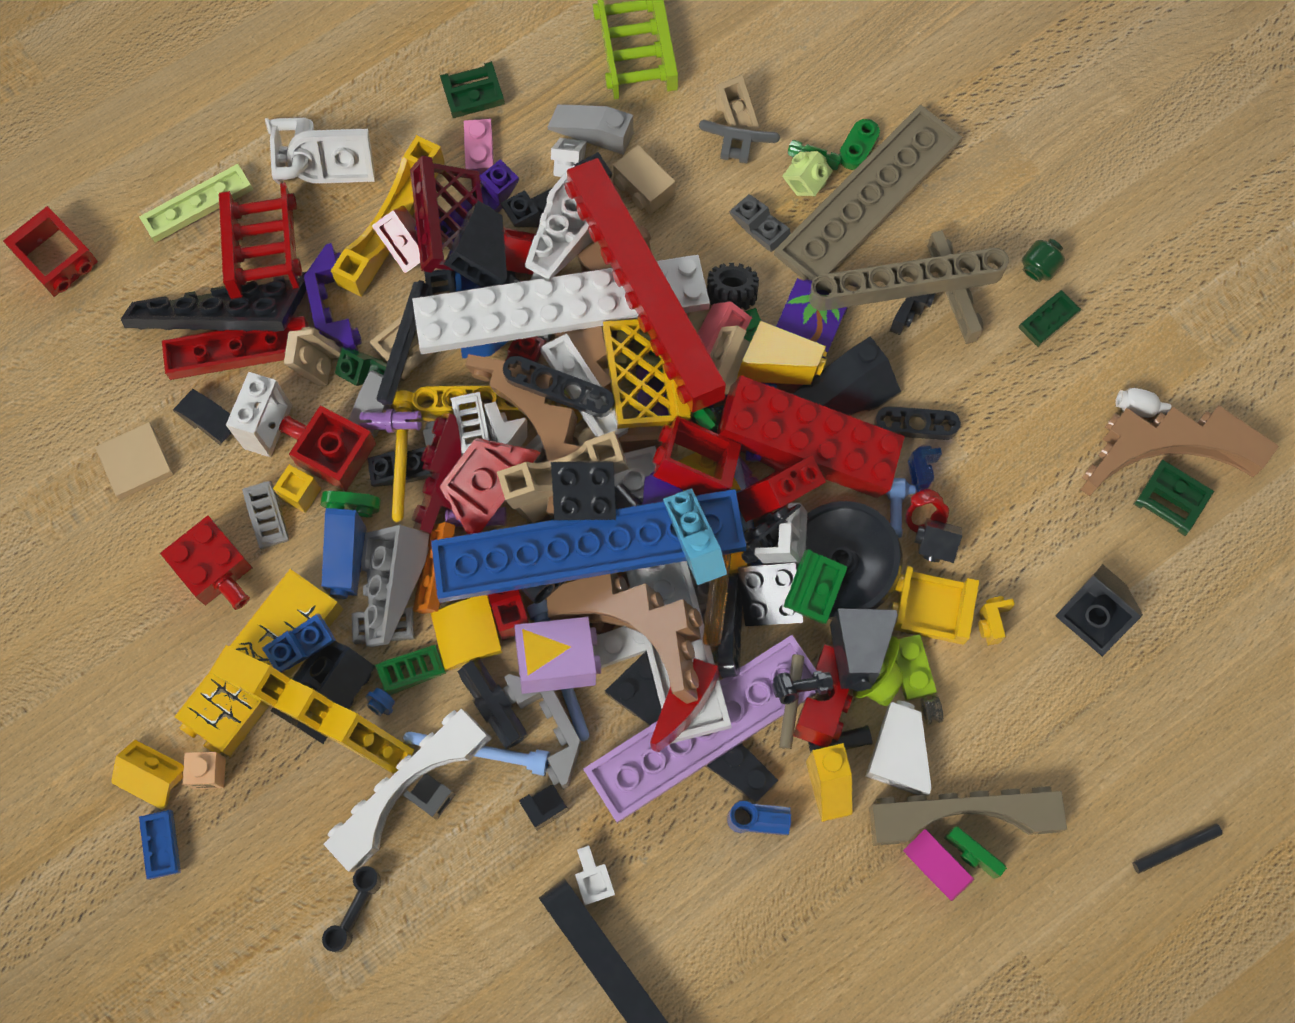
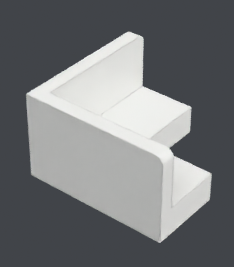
(791, 540)

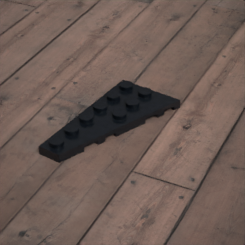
(260, 308)

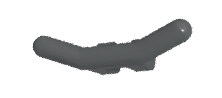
(744, 135)

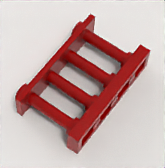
(233, 232)

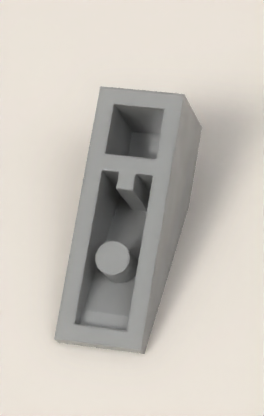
(594, 124)

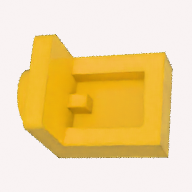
(990, 624)

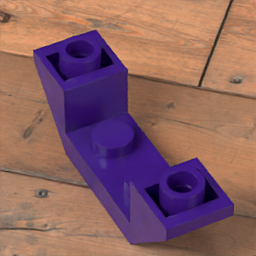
(496, 187)
(315, 281)

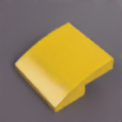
(466, 632)

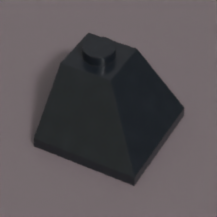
(1101, 610)

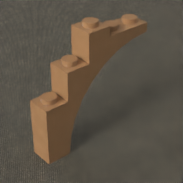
(1214, 436)
(642, 609)

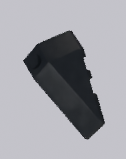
(854, 381)

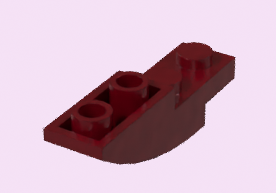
(440, 460)

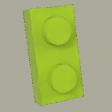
(915, 669)

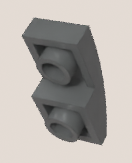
(757, 221)

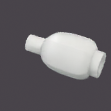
(1141, 402)

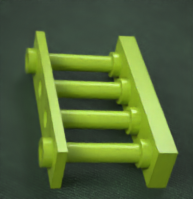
(661, 49)

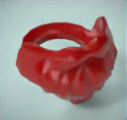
(925, 497)

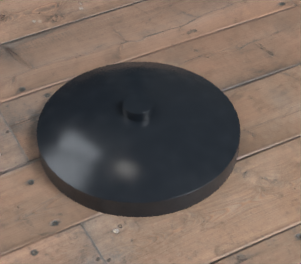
(863, 543)

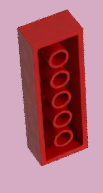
(794, 428)

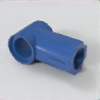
(763, 818)

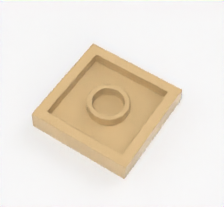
(134, 461)

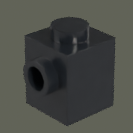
(938, 541)

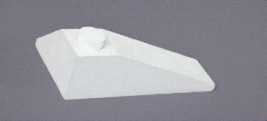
(559, 235)

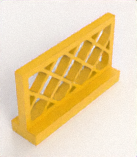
(672, 402)

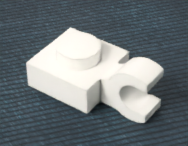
(593, 881)

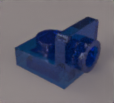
(920, 472)

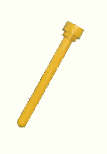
(402, 403)

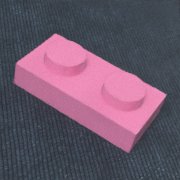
(478, 144)

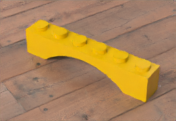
(367, 253)

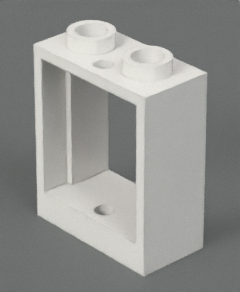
(252, 424)

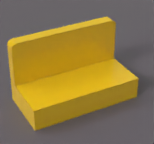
(146, 773)

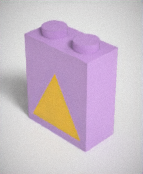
(556, 655)

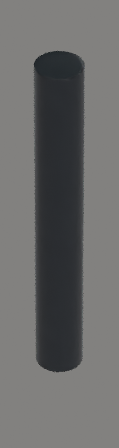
(1177, 848)

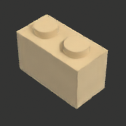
(643, 180)

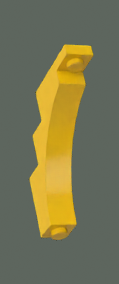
(310, 708)

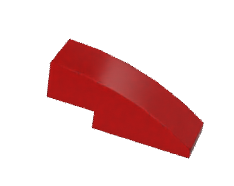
(678, 715)

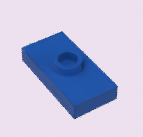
(159, 844)

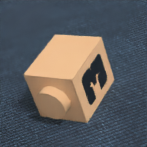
(204, 770)

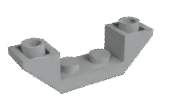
(564, 761)

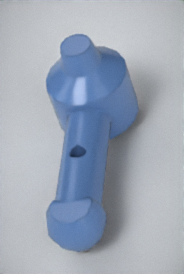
(899, 491)

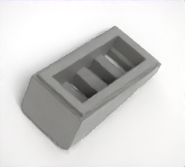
(258, 491)

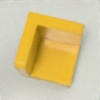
(297, 488)

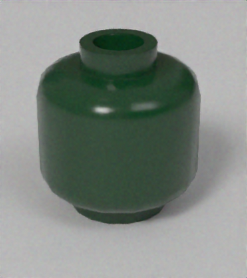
(1043, 260)

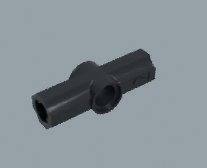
(492, 703)

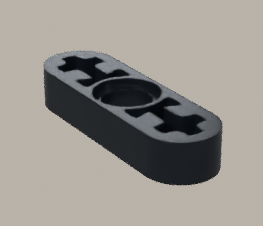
(926, 414)

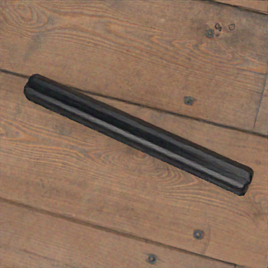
(401, 347)

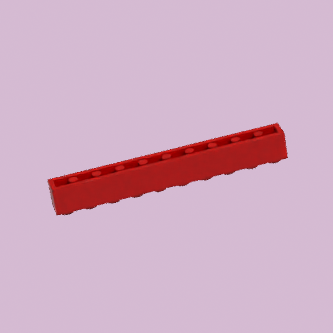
(645, 286)

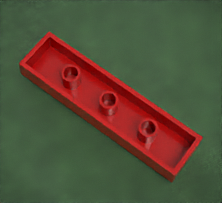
(225, 350)

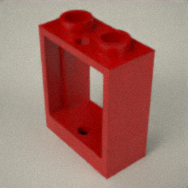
(35, 233)
(703, 442)
(779, 488)

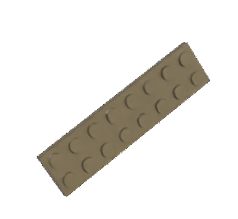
(868, 195)

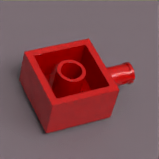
(329, 446)
(208, 563)

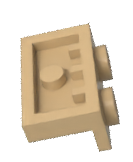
(310, 354)

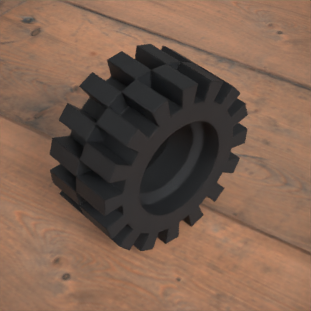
(733, 285)

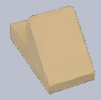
(736, 104)

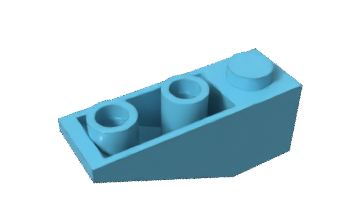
(695, 537)

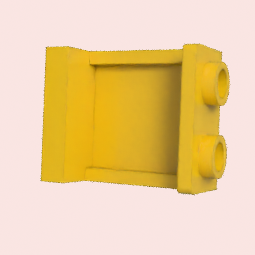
(935, 606)

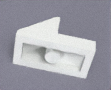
(566, 154)
(504, 431)

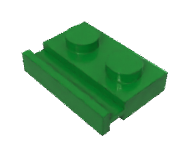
(815, 586)

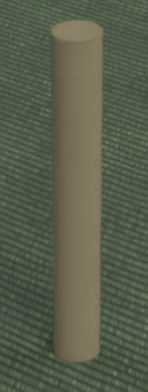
(791, 709)

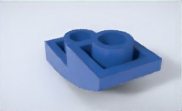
(299, 643)

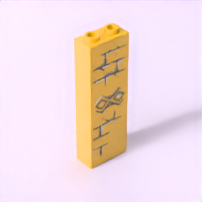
(227, 714)

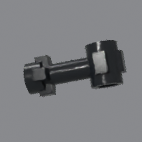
(786, 691)

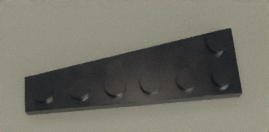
(738, 767)

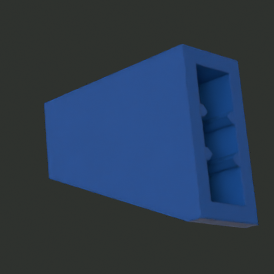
(342, 552)

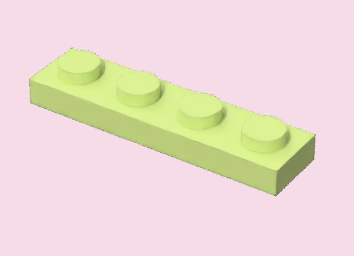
(194, 203)

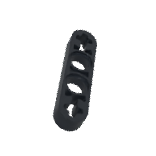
(556, 390)
(730, 648)

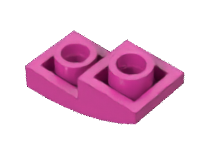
(938, 864)

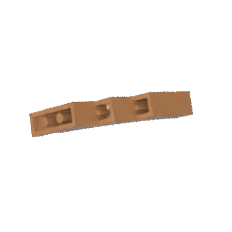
(591, 341)
(551, 422)

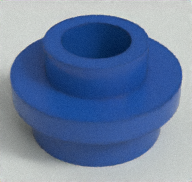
(380, 702)

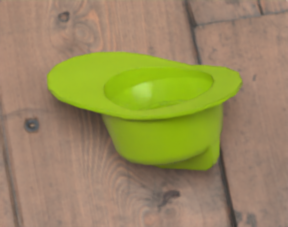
(889, 679)

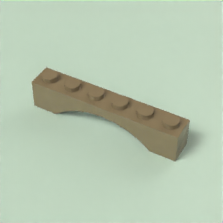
(1031, 812)

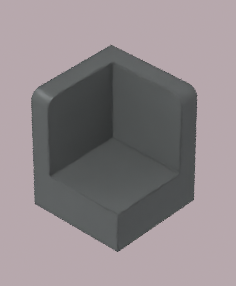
(430, 796)

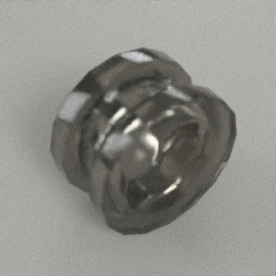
(932, 709)

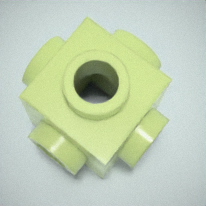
(807, 173)

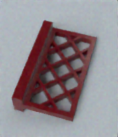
(428, 211)

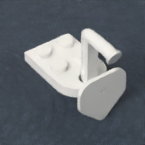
(319, 154)

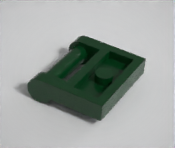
(475, 95)
(1178, 489)

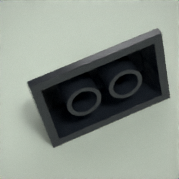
(334, 673)

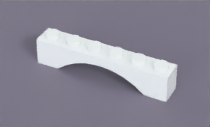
(361, 834)

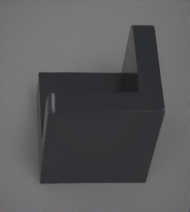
(544, 807)

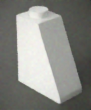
(901, 751)

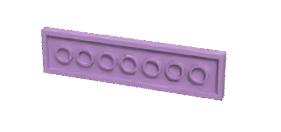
(637, 775)

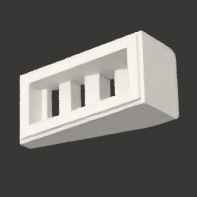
(474, 397)

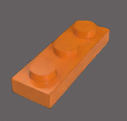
(426, 595)

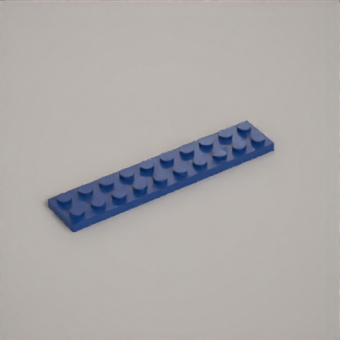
(574, 548)

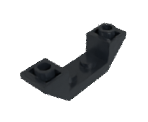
(527, 211)

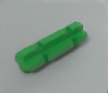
(832, 159)

